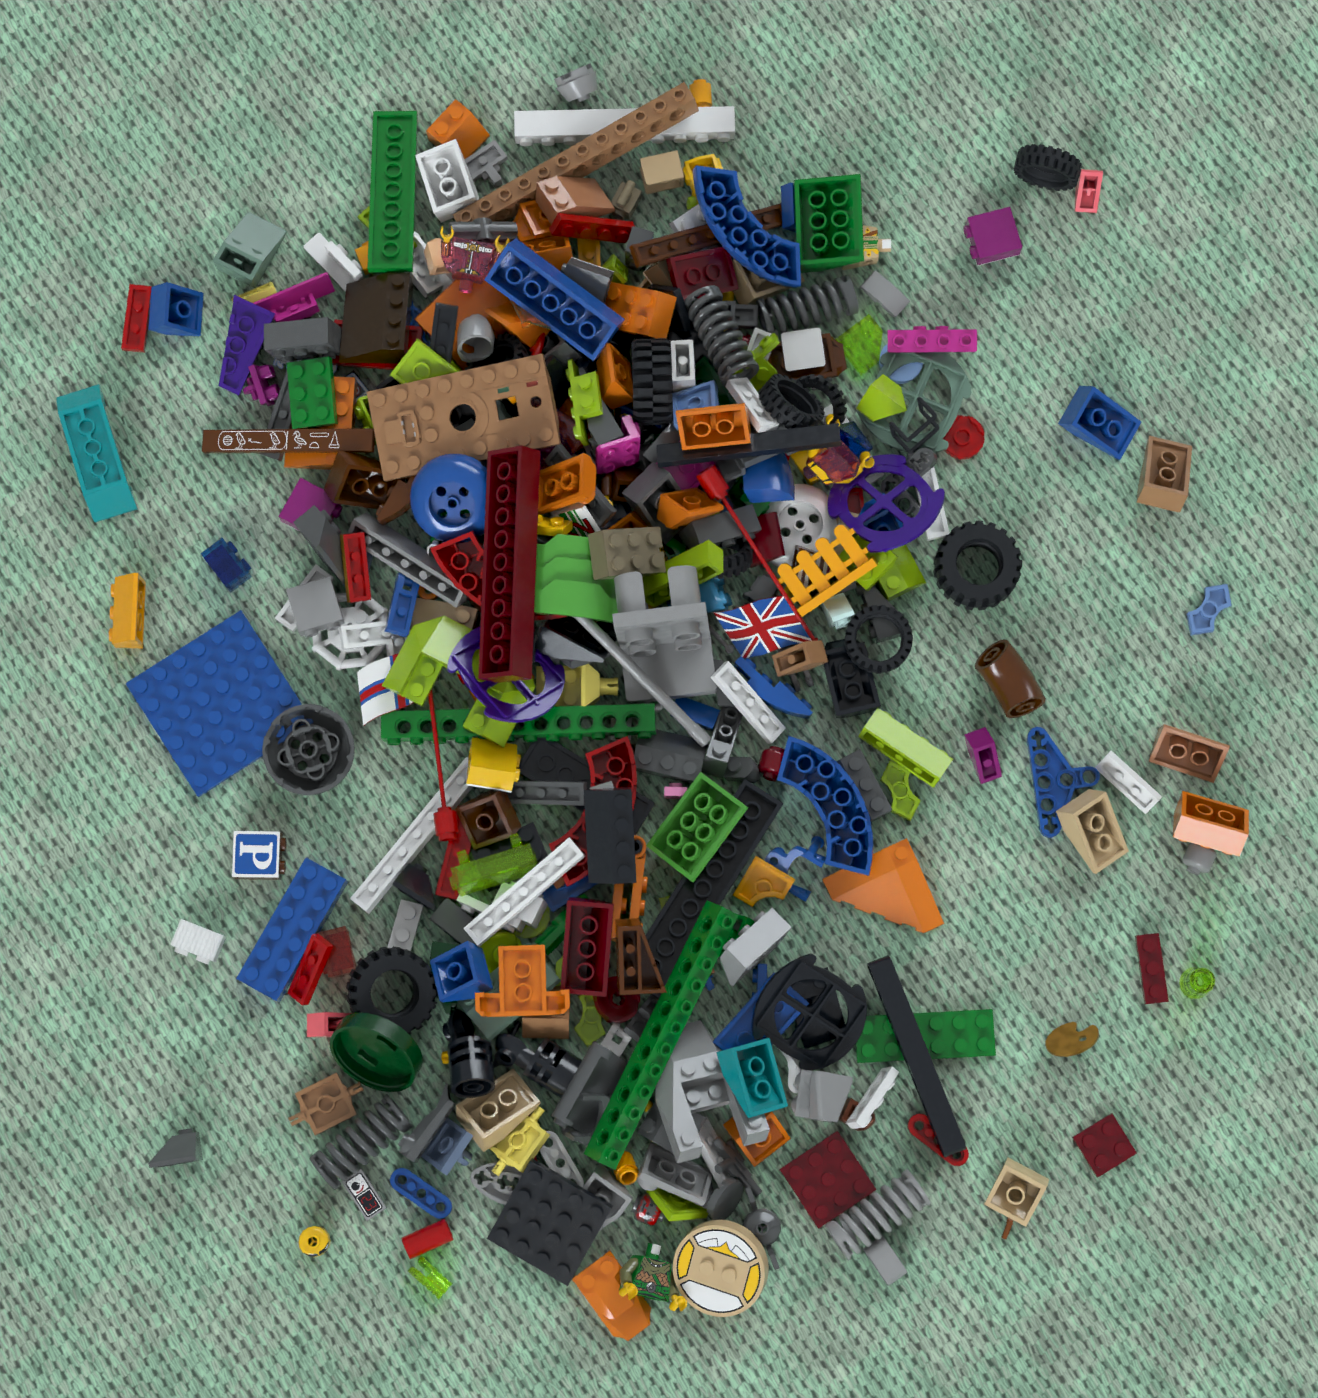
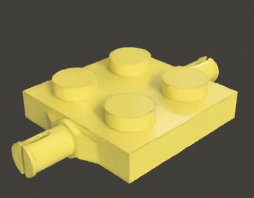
(520, 1144)

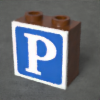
(258, 855)

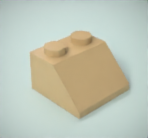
(1017, 1192)

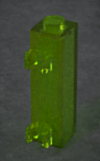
(493, 869)

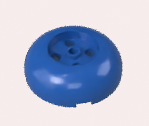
(452, 473)

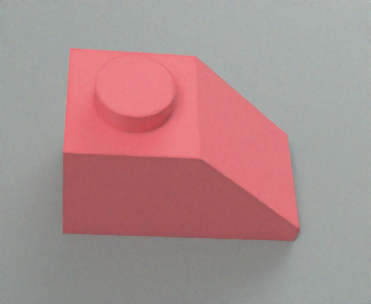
(323, 1023)

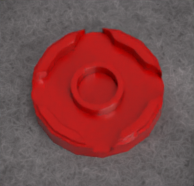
(964, 438)

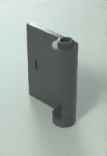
(596, 1074)

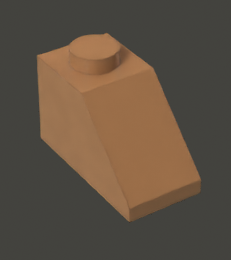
(800, 658)

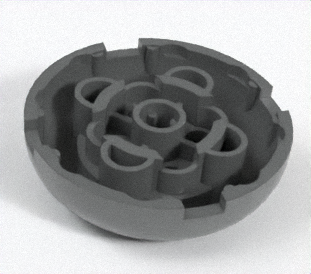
(283, 760)

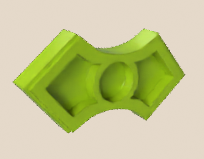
(903, 800)
(590, 1025)

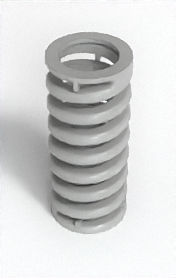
(905, 1184)

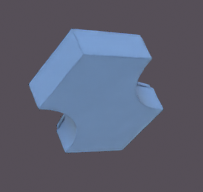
(1215, 600)

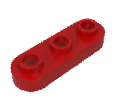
(926, 1136)

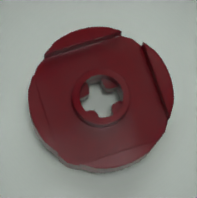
(611, 1011)

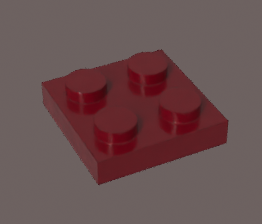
(1104, 1145)

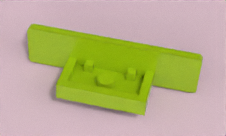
(766, 370)
(585, 397)

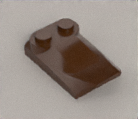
(834, 360)

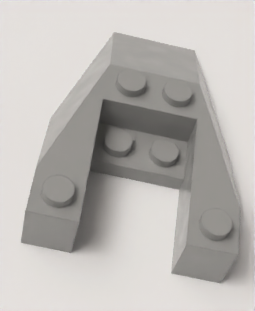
(695, 1084)

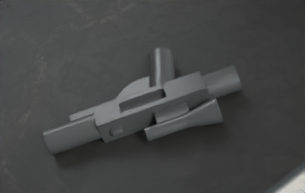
(734, 1165)

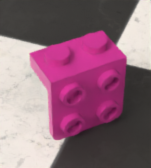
(620, 451)

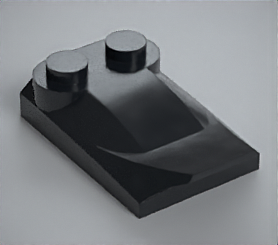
(850, 688)

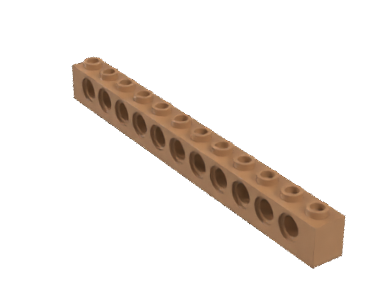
(587, 154)

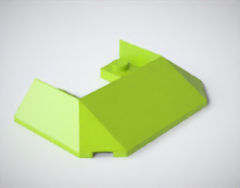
(422, 661)

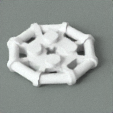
(352, 616)

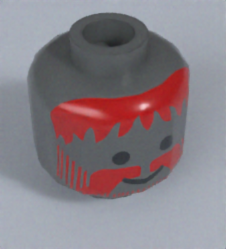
(646, 1210)

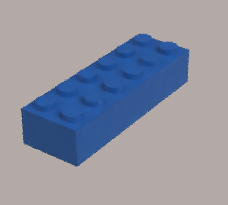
(554, 299)
(288, 932)

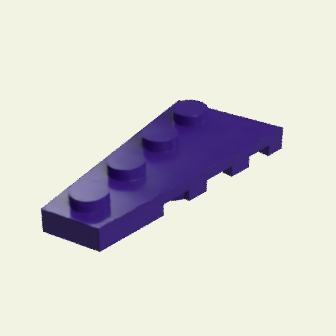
(242, 343)

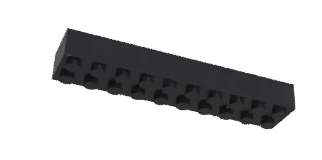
(681, 911)

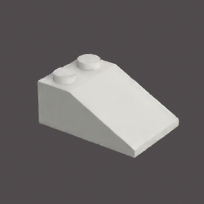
(447, 179)

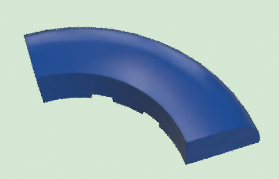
(740, 230)
(769, 480)
(837, 802)

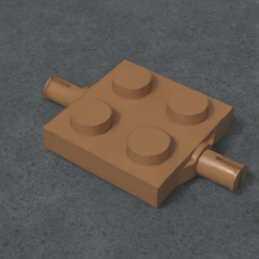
(326, 1104)

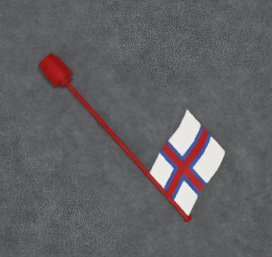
(379, 701)

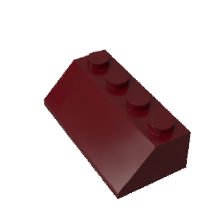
(587, 946)

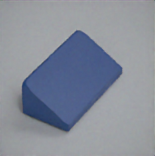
(788, 207)
(700, 713)

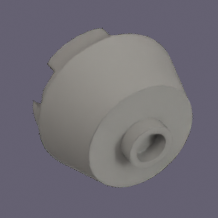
(577, 83)

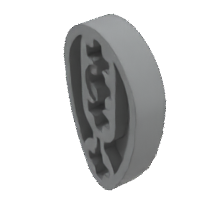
(492, 1188)

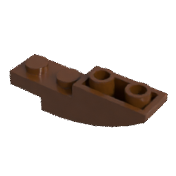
(397, 502)

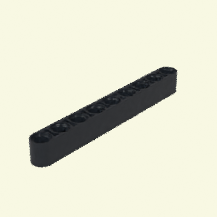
(916, 1056)

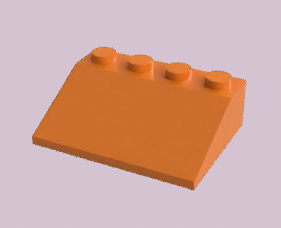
(472, 303)
(345, 402)

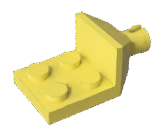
(581, 686)

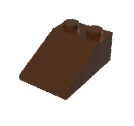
(357, 481)

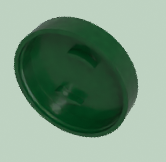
(376, 1052)

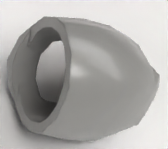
(477, 333)

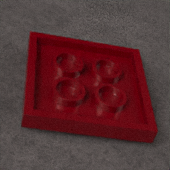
(827, 1179)

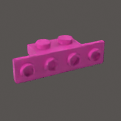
(299, 300)
(926, 341)

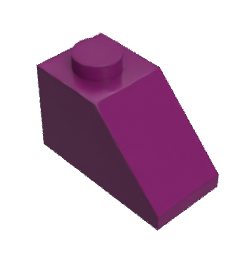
(983, 755)

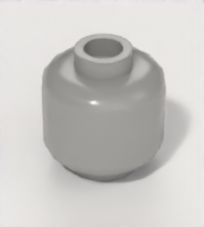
(1198, 859)

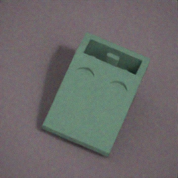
(249, 249)

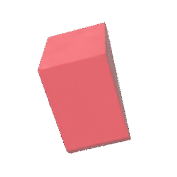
(1088, 191)

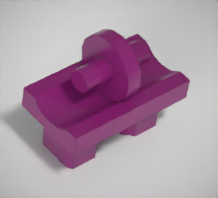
(259, 386)

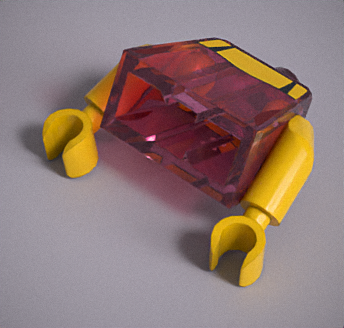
(835, 463)

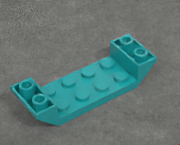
(95, 453)

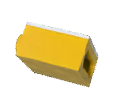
(492, 765)

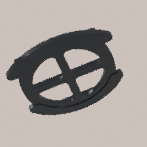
(776, 990)

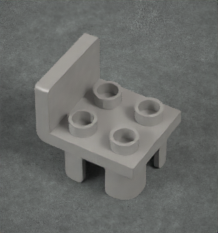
(666, 641)

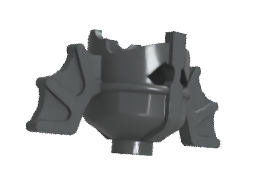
(772, 1224)

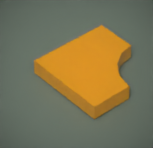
(762, 881)

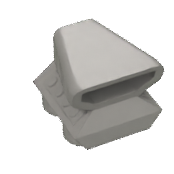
(820, 1095)

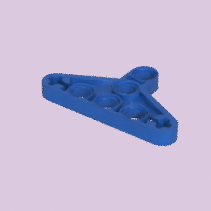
(1054, 768)

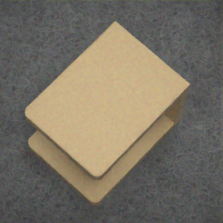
(661, 172)

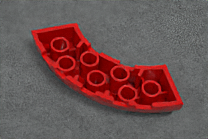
(464, 567)
(608, 763)

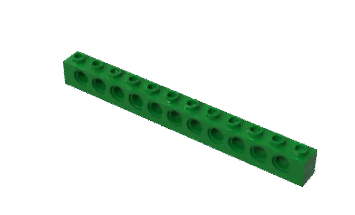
(417, 719)
(661, 1035)

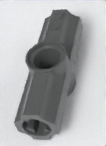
(484, 230)

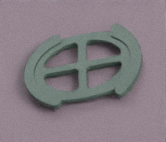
(959, 388)

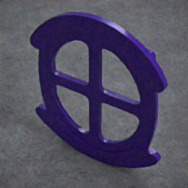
(913, 527)
(536, 705)

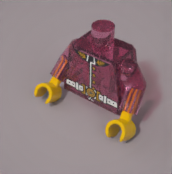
(469, 259)

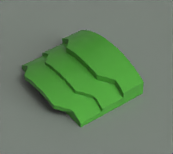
(567, 583)

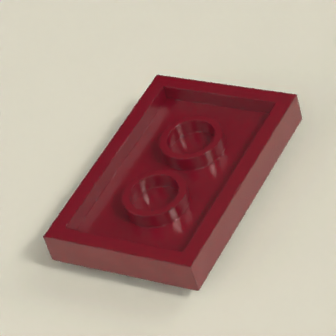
(703, 269)

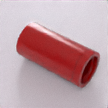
(427, 1238)

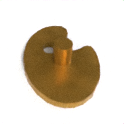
(1065, 1040)

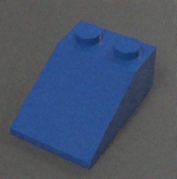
(1099, 421)

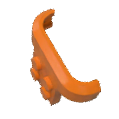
(522, 986)

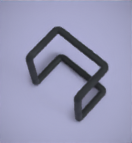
(930, 420)

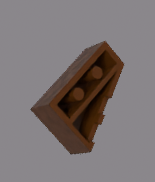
(635, 962)

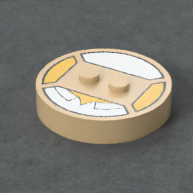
(720, 1268)

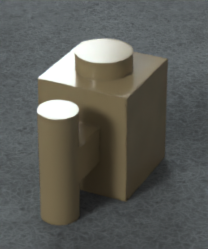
(626, 200)

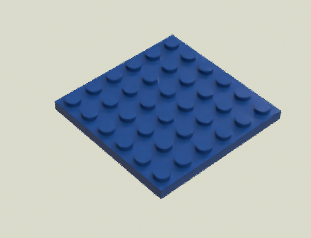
(215, 702)

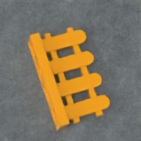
(817, 577)

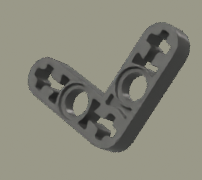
(897, 479)

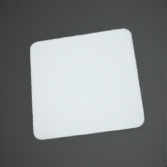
(803, 349)

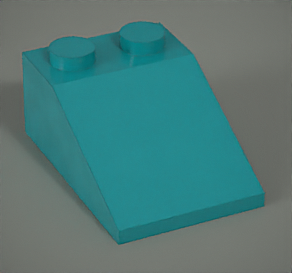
(753, 1077)

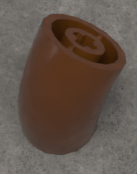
(1010, 679)

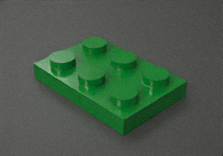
(312, 393)

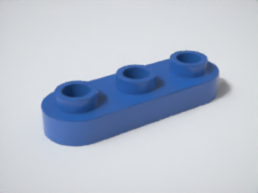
(411, 1188)

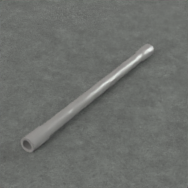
(692, 728)

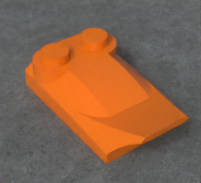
(531, 222)
(567, 483)
(601, 1288)

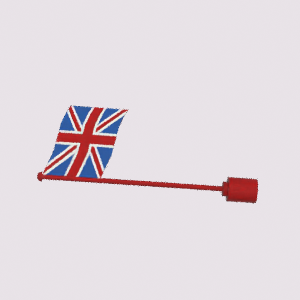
(767, 621)

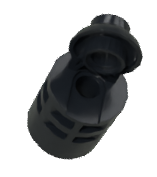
(468, 1058)
(548, 1066)

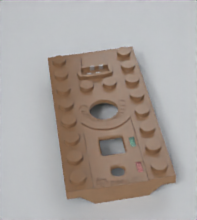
(415, 422)

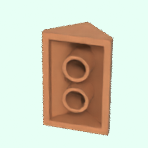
(1188, 753)

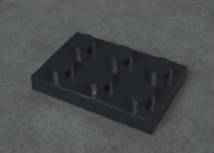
(528, 835)

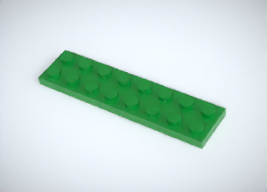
(392, 191)

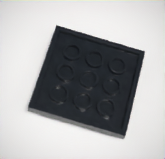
(549, 1222)

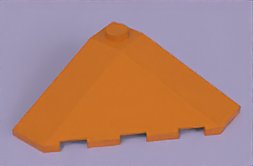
(892, 889)

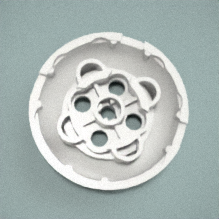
(807, 502)

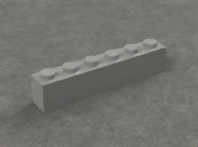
(406, 558)

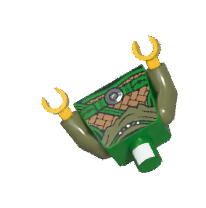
(650, 1279)

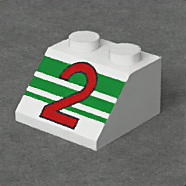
(581, 519)

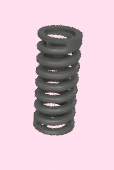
(843, 283)
(709, 333)
(330, 1171)

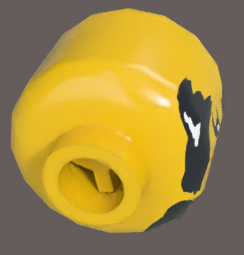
(323, 1241)

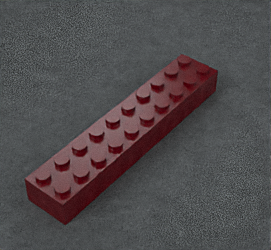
(509, 564)

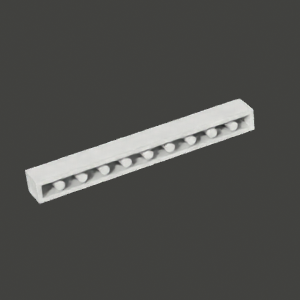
(576, 125)

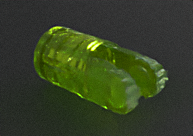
(434, 1281)

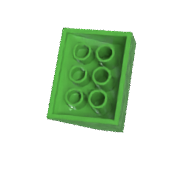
(697, 826)

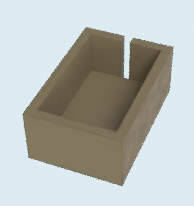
(626, 551)

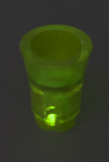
(1190, 986)

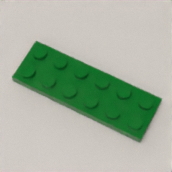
(944, 1033)

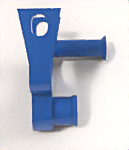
(782, 861)

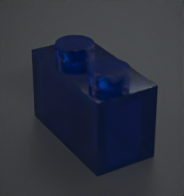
(226, 564)

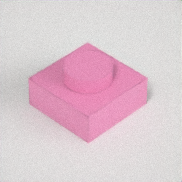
(674, 791)

